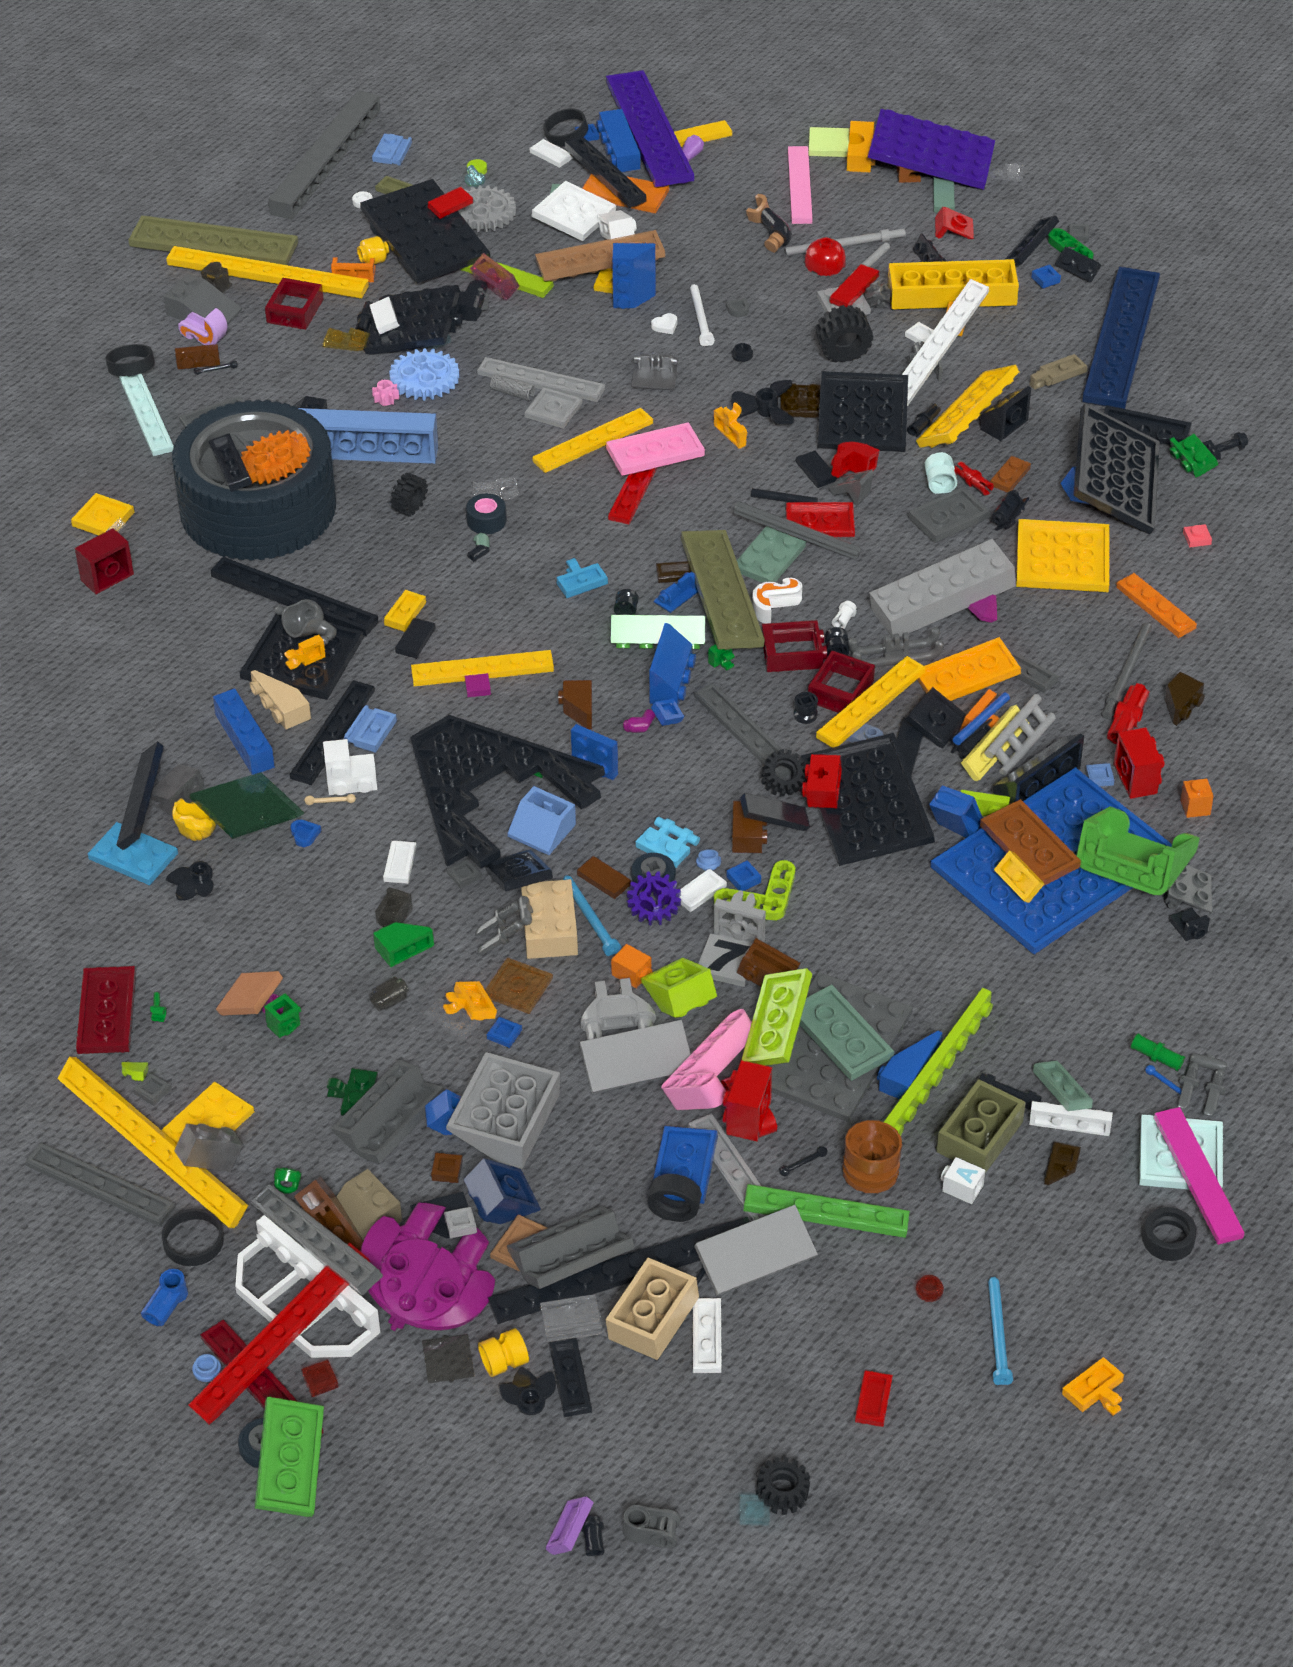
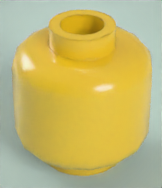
(373, 248)

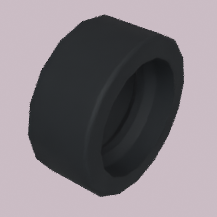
(678, 1186)
(1164, 1250)

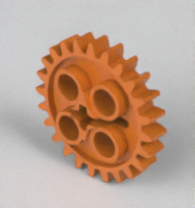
(275, 456)

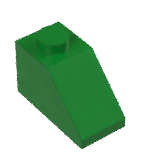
(402, 942)

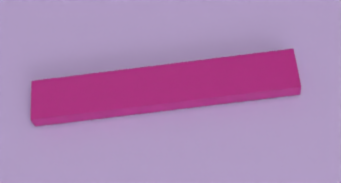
(1199, 1176)

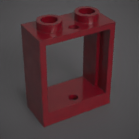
(299, 317)
(793, 632)
(834, 698)

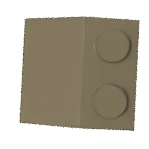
(367, 1201)

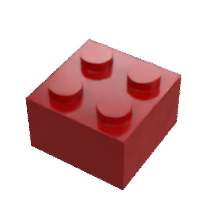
(1138, 763)
(748, 1100)

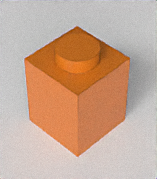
(1196, 798)
(631, 964)

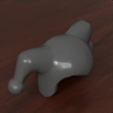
(306, 619)

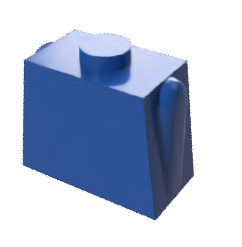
(956, 811)

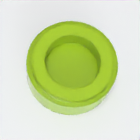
(480, 165)

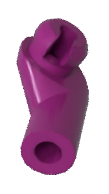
(639, 724)

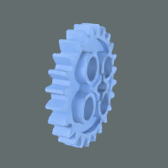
(424, 374)

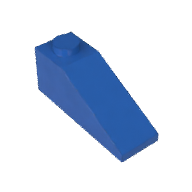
(905, 1066)

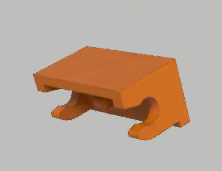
(358, 270)

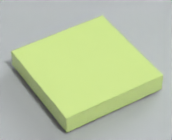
(828, 142)

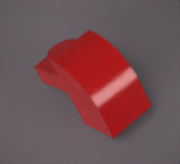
(854, 458)

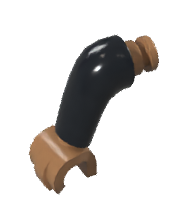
(779, 230)

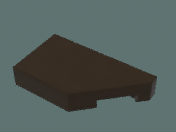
(1062, 1162)

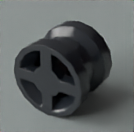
(626, 602)

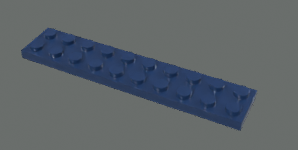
(1121, 337)

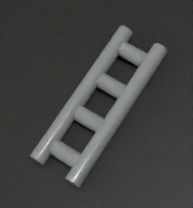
(1008, 735)

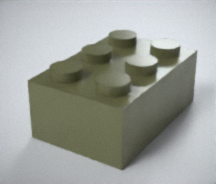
(981, 1125)

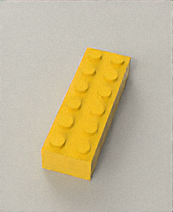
(937, 283)

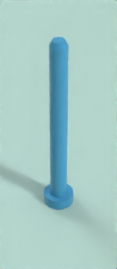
(610, 946)
(1002, 1374)

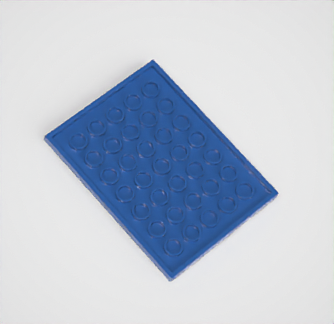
(1059, 904)

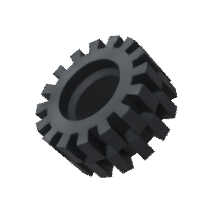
(409, 494)
(777, 784)
(783, 1471)

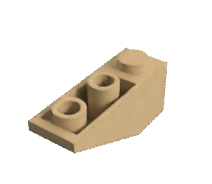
(283, 700)

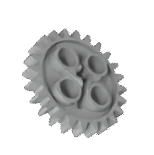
(489, 208)

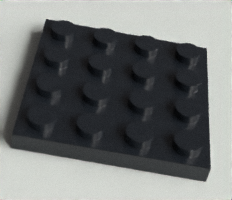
(422, 320)
(863, 410)
(313, 679)

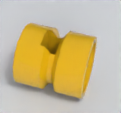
(504, 1352)

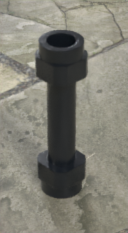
(1027, 1097)

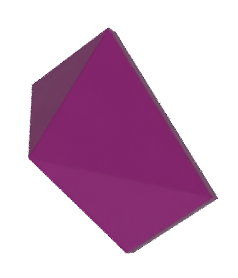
(985, 609)

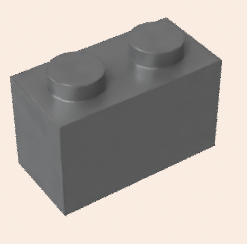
(208, 1147)

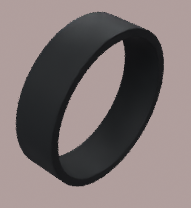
(562, 115)
(132, 368)
(192, 1214)

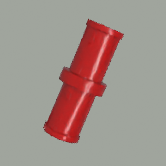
(974, 478)

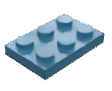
(140, 861)

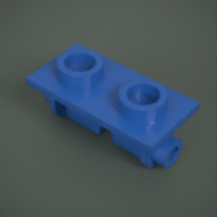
(677, 593)

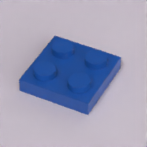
(595, 749)

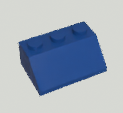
(633, 274)
(671, 666)

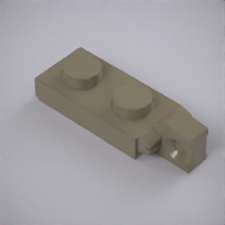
(1058, 371)

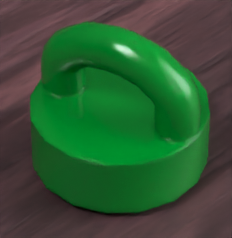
(289, 1175)

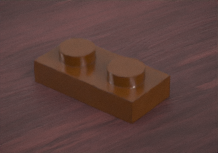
(197, 356)

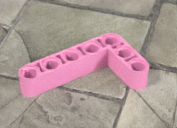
(696, 1080)

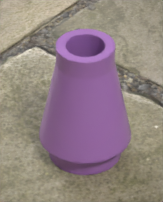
(692, 146)

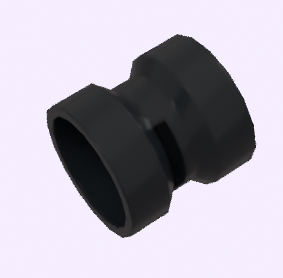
(837, 640)
(805, 707)

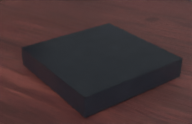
(936, 718)

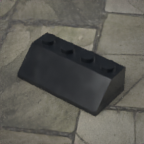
(1042, 769)

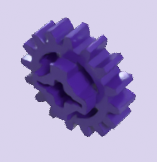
(662, 894)

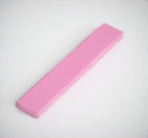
(799, 185)

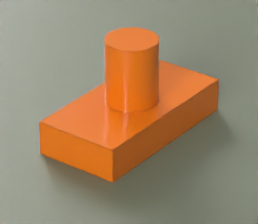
(982, 704)

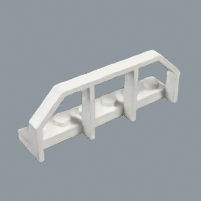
(305, 1267)

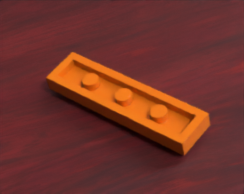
(1156, 605)

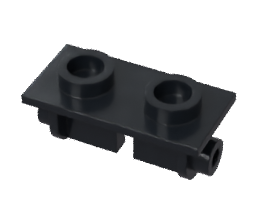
(926, 251)
(1008, 510)
(968, 745)

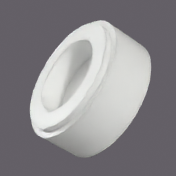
(360, 197)

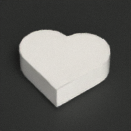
(665, 324)

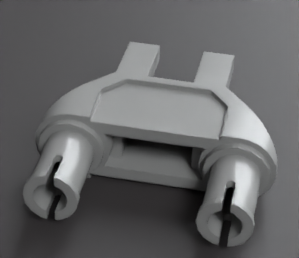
(616, 1011)

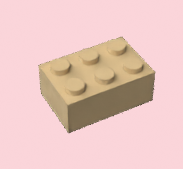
(553, 920)
(652, 1308)

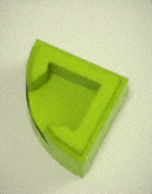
(137, 1070)

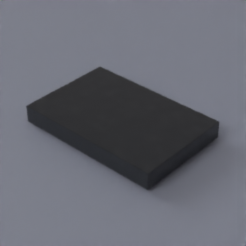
(519, 870)

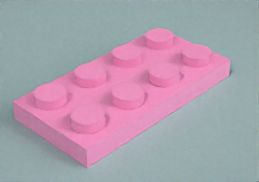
(655, 449)

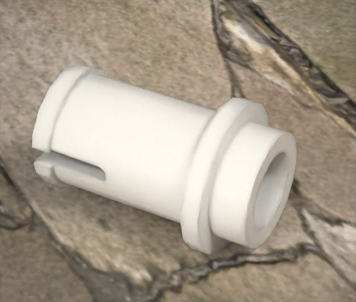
(846, 611)

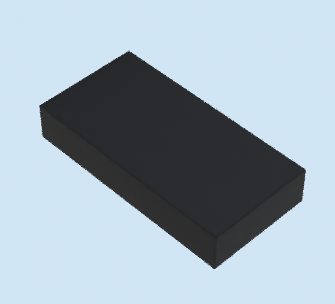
(815, 469)
(415, 638)

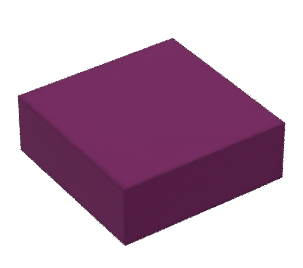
(477, 685)

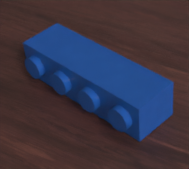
(618, 140)
(243, 731)

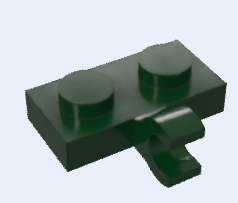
(358, 1084)

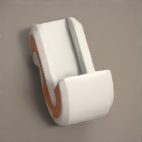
(773, 595)

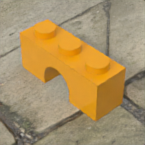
(859, 144)

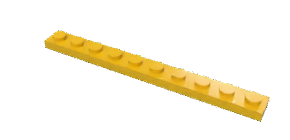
(268, 271)
(151, 1142)

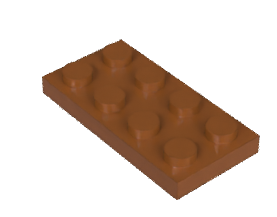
(1023, 832)

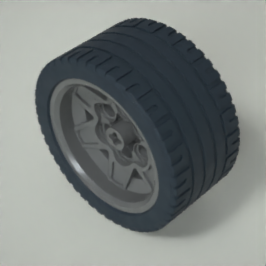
(262, 517)

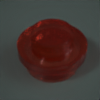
(929, 1288)

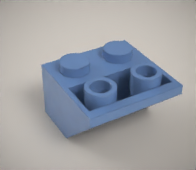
(542, 820)

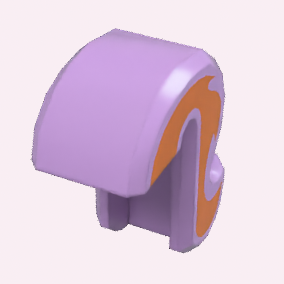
(205, 330)

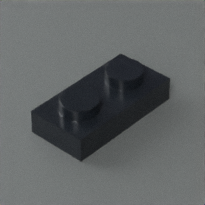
(1078, 264)

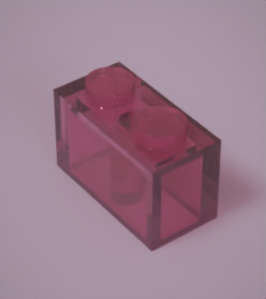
(497, 278)

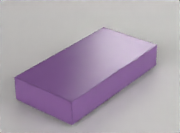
(569, 1525)

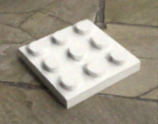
(572, 210)

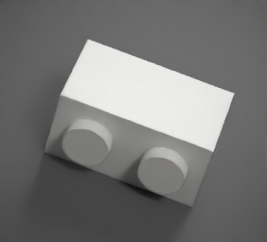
(616, 224)

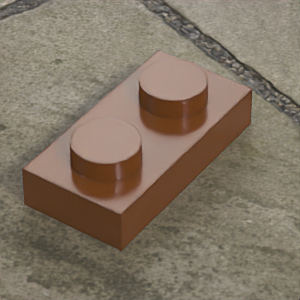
(1010, 474)

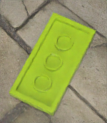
(777, 1017)

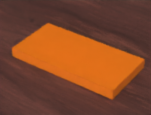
(654, 194)

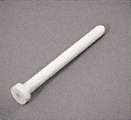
(706, 337)

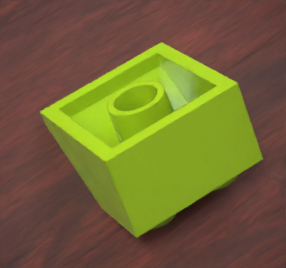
(680, 987)

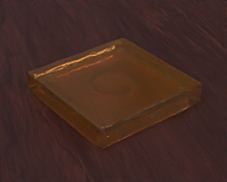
(518, 985)

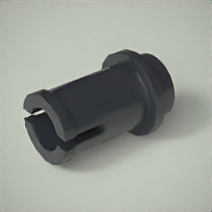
(593, 1536)

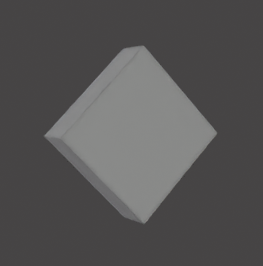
(460, 1222)

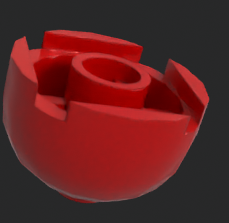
(825, 257)

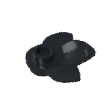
(192, 880)
(527, 1388)

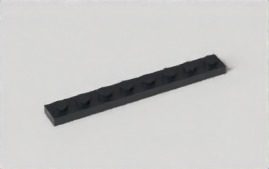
(290, 593)

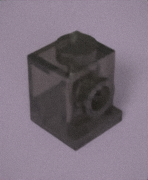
(217, 275)
(394, 907)

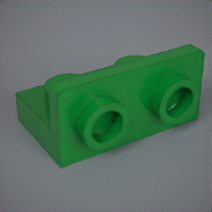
(1193, 455)

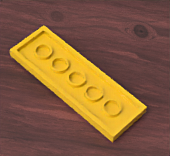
(967, 406)

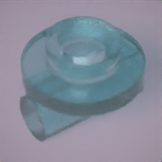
(474, 178)

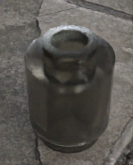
(389, 993)

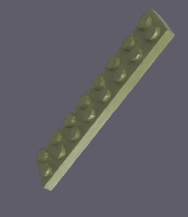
(238, 242)
(722, 589)

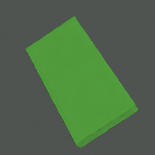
(289, 1457)

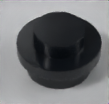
(742, 352)

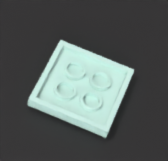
(1157, 1162)

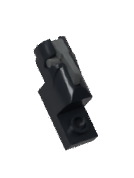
(470, 304)

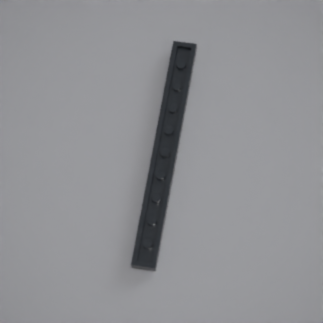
(603, 1275)

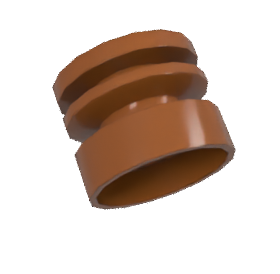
(872, 1156)

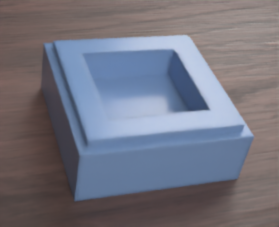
(1100, 774)

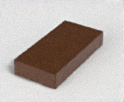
(603, 877)

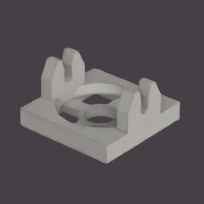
(740, 909)

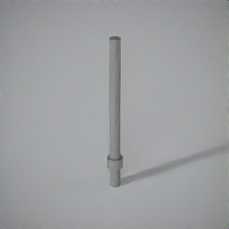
(883, 236)

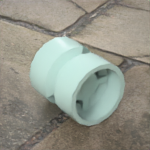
(940, 473)

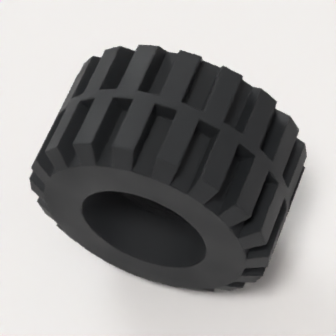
(844, 334)

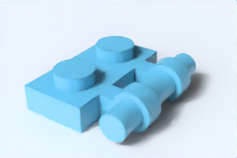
(659, 842)

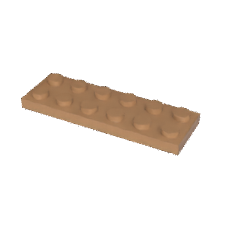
(590, 256)

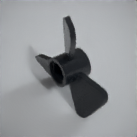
(765, 402)

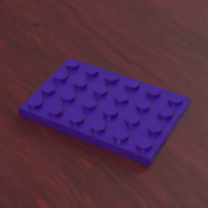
(932, 148)

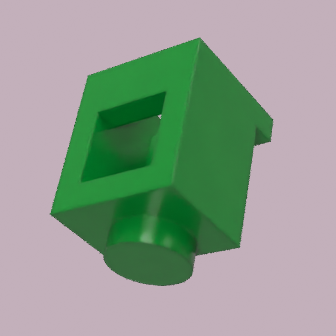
(282, 1023)

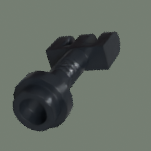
(1239, 440)

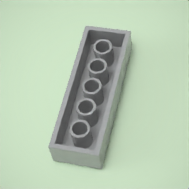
(943, 588)

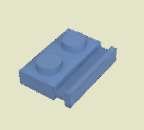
(391, 149)
(370, 728)

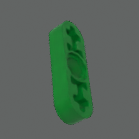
(1060, 238)

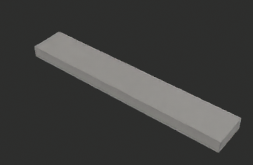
(540, 378)
(729, 1162)

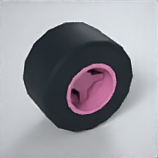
(486, 513)

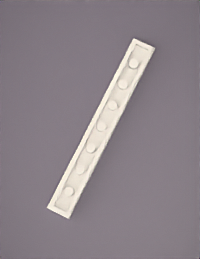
(944, 335)

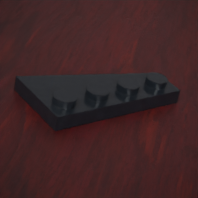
(1152, 425)

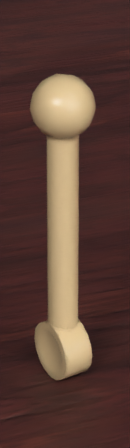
(309, 800)

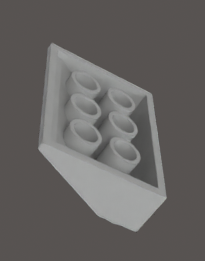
(505, 1108)

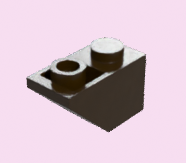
(1182, 696)

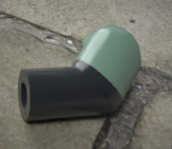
(482, 547)

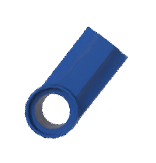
(165, 1298)

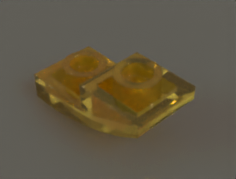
(352, 341)

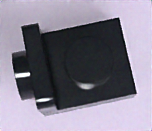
(1190, 924)

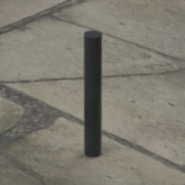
(779, 496)

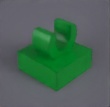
(720, 657)

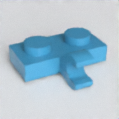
(581, 579)

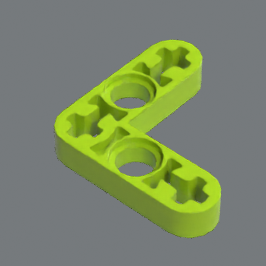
(770, 898)

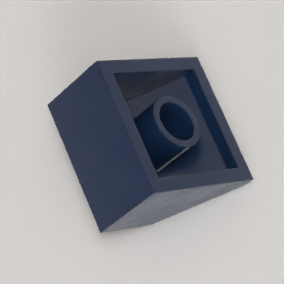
(500, 1192)

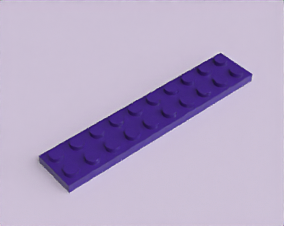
(650, 129)

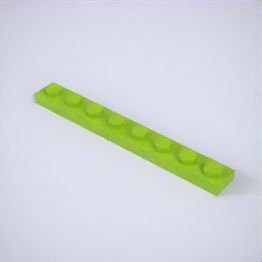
(941, 1059)

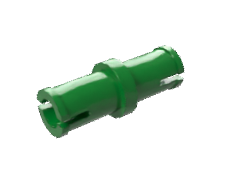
(1157, 1052)

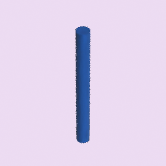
(981, 718)

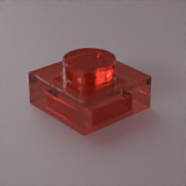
(319, 1378)

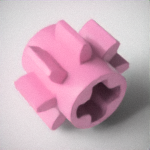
(385, 392)

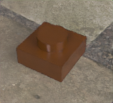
(446, 1167)

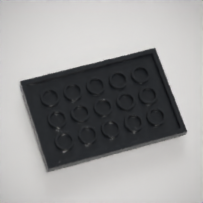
(418, 236)
(1117, 469)
(876, 802)

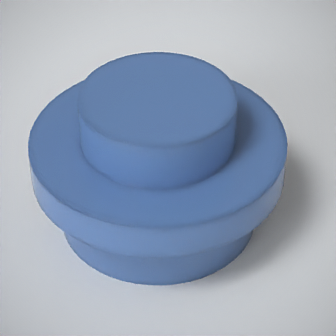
(708, 860)
(206, 1368)

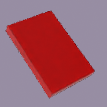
(827, 517)

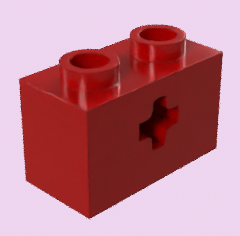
(823, 781)

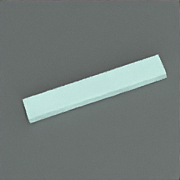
(147, 414)

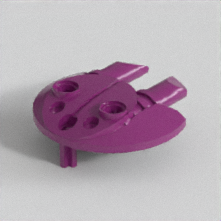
(425, 1273)

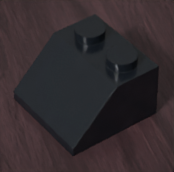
(1007, 414)

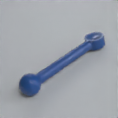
(1150, 1070)

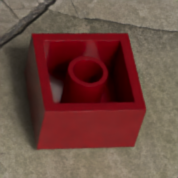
(104, 561)

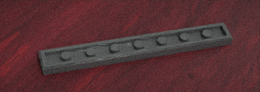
(317, 1239)

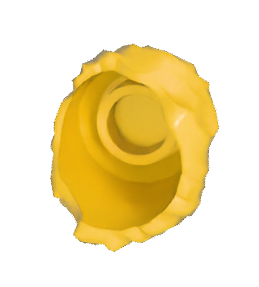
(192, 821)

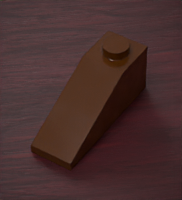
(325, 1208)

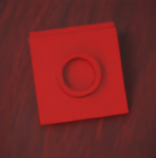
(956, 222)

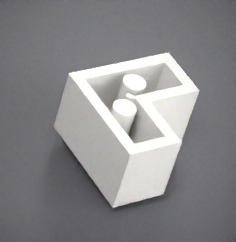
(348, 772)

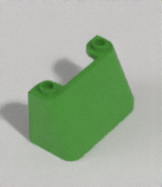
(1129, 859)

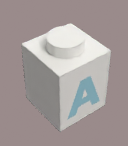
(963, 1180)

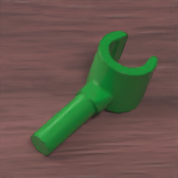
(158, 1012)

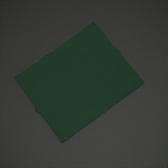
(246, 805)

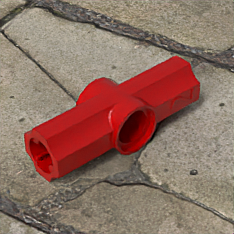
(1128, 711)

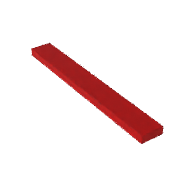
(268, 1344)

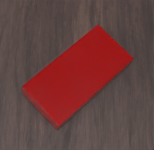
(450, 202)
(873, 1398)

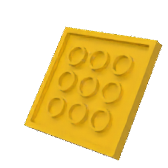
(1063, 555)

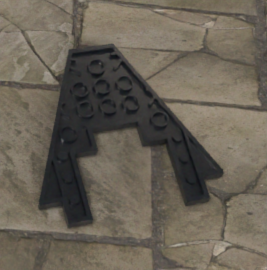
(462, 755)

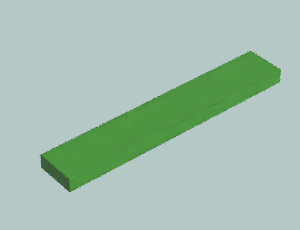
(829, 1210)

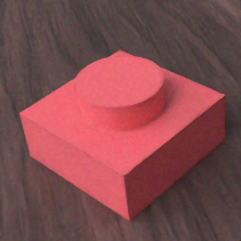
(1197, 535)

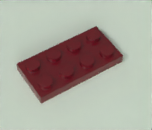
(106, 1010)

